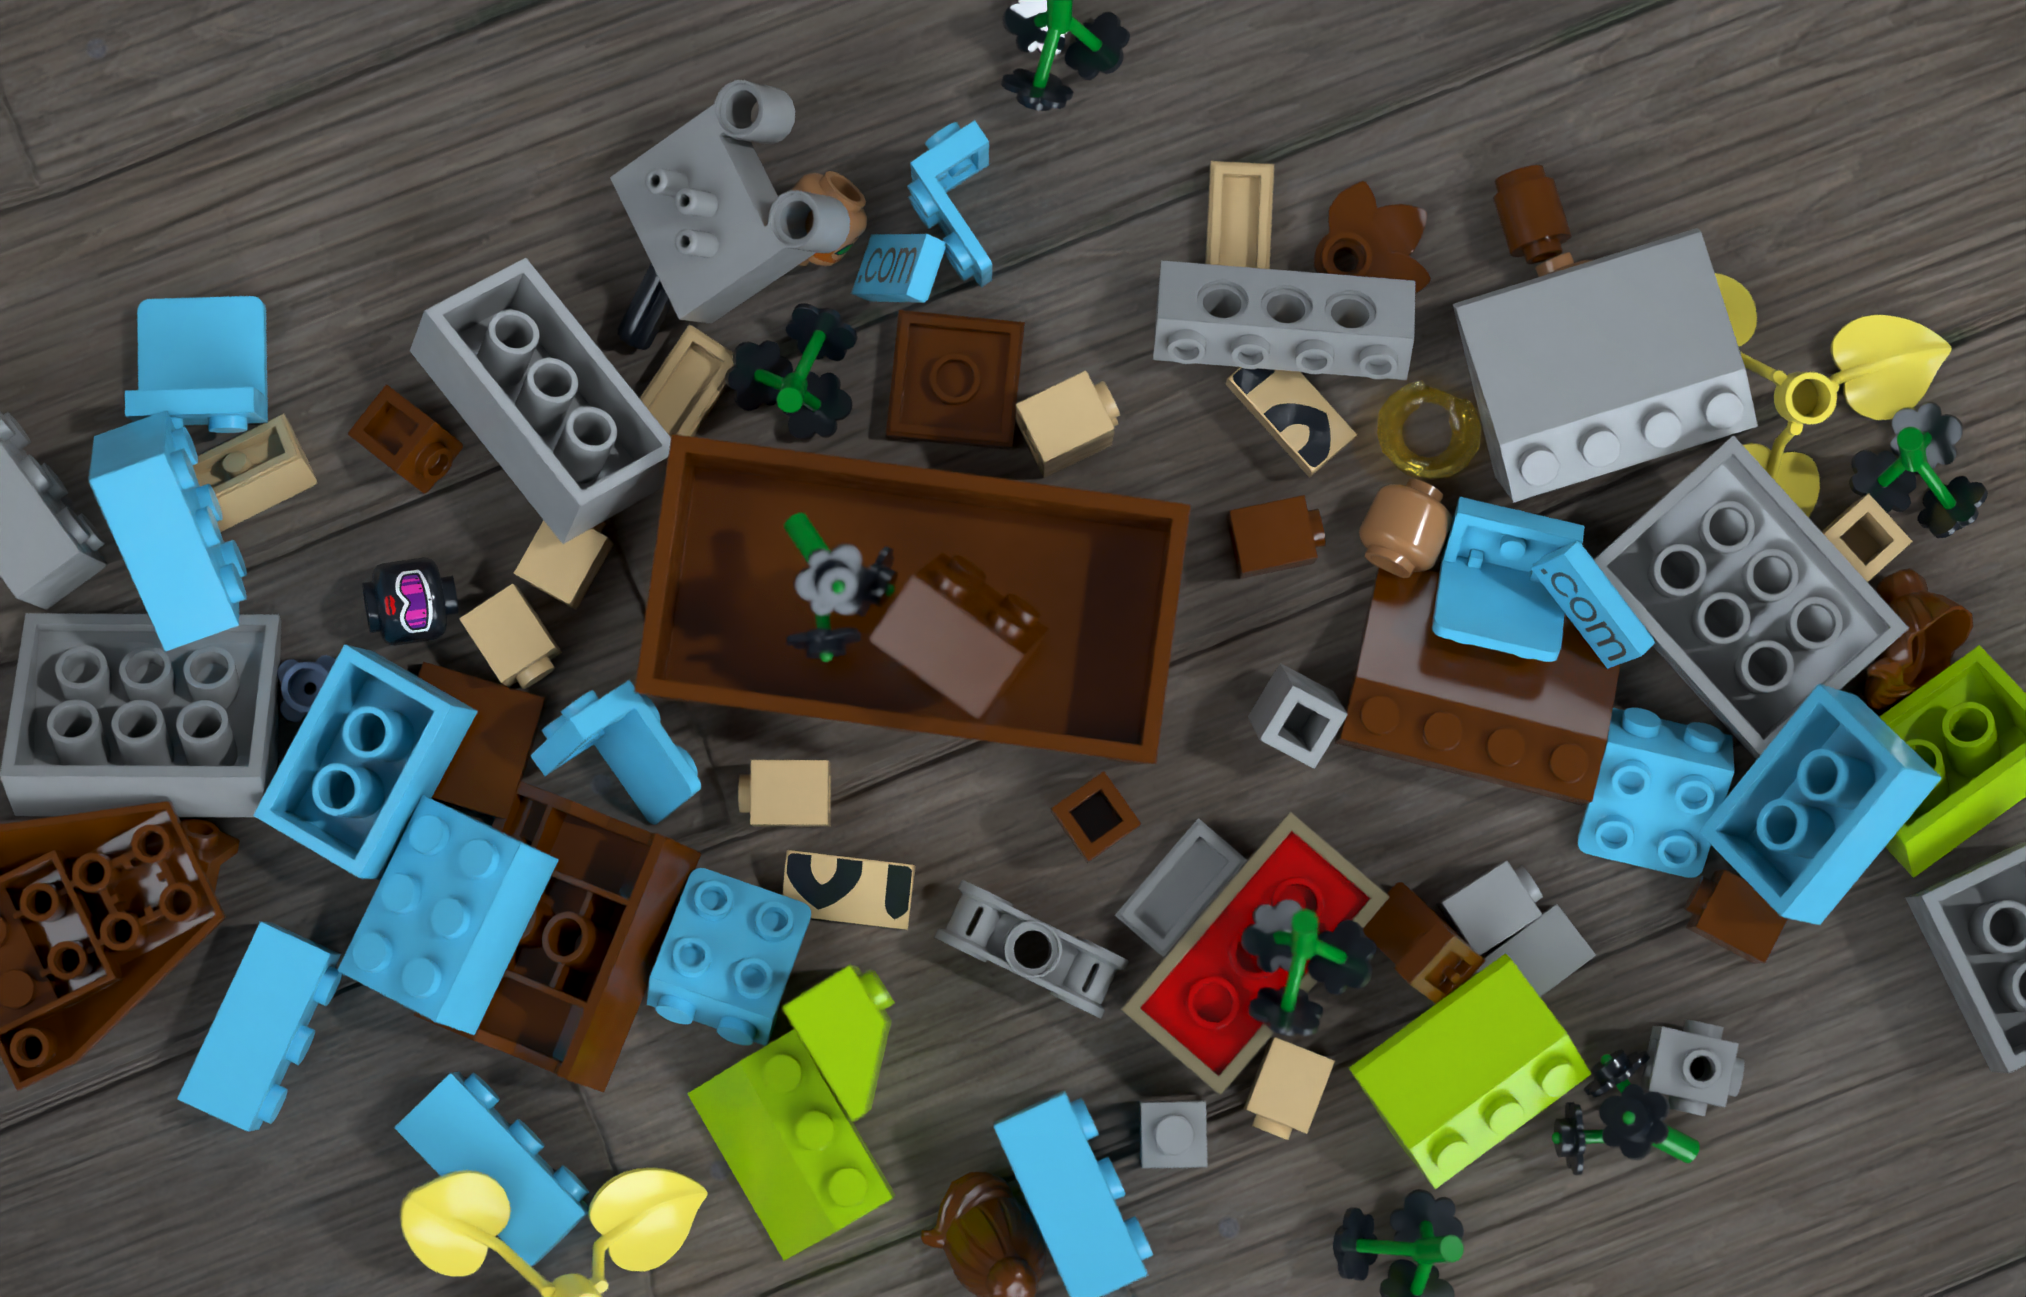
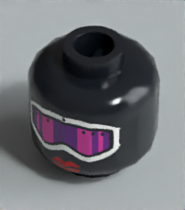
(409, 601)

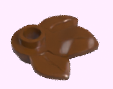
(1375, 236)

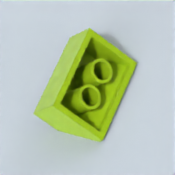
(1974, 736)
(846, 1033)
(1470, 1071)
(791, 1145)

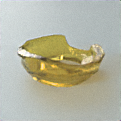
(1463, 424)

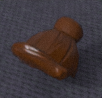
(1921, 652)
(989, 1238)

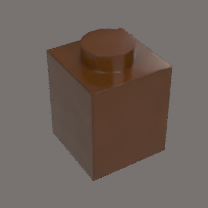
(1275, 536)
(1095, 817)
(1734, 916)

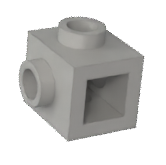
(1670, 1062)

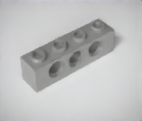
(1284, 320)

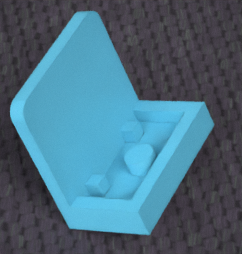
(952, 159)
(202, 362)
(1488, 584)
(632, 743)
(1657, 792)
(728, 957)

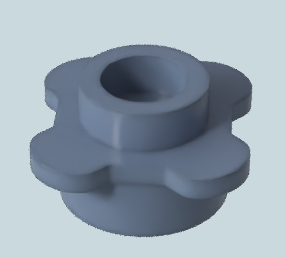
(295, 678)

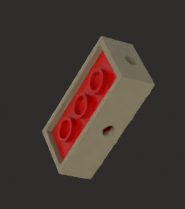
(1204, 985)

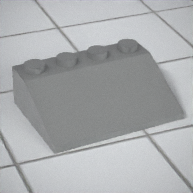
(1604, 365)
(1747, 596)
(123, 724)

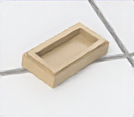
(1239, 214)
(688, 383)

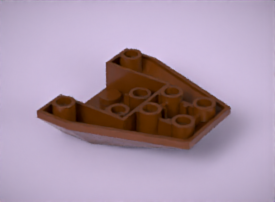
(91, 926)

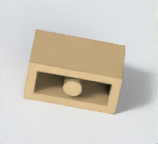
(1067, 422)

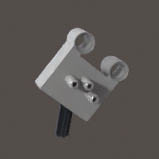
(714, 215)

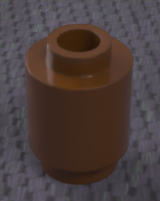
(1531, 214)

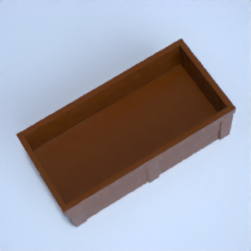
(1087, 560)

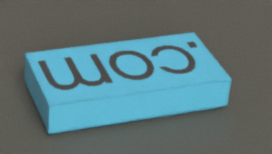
(899, 268)
(1593, 605)

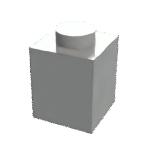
(1297, 716)
(1492, 906)
(1173, 1133)

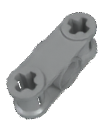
(1068, 958)

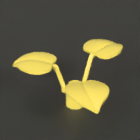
(1883, 369)
(638, 1213)

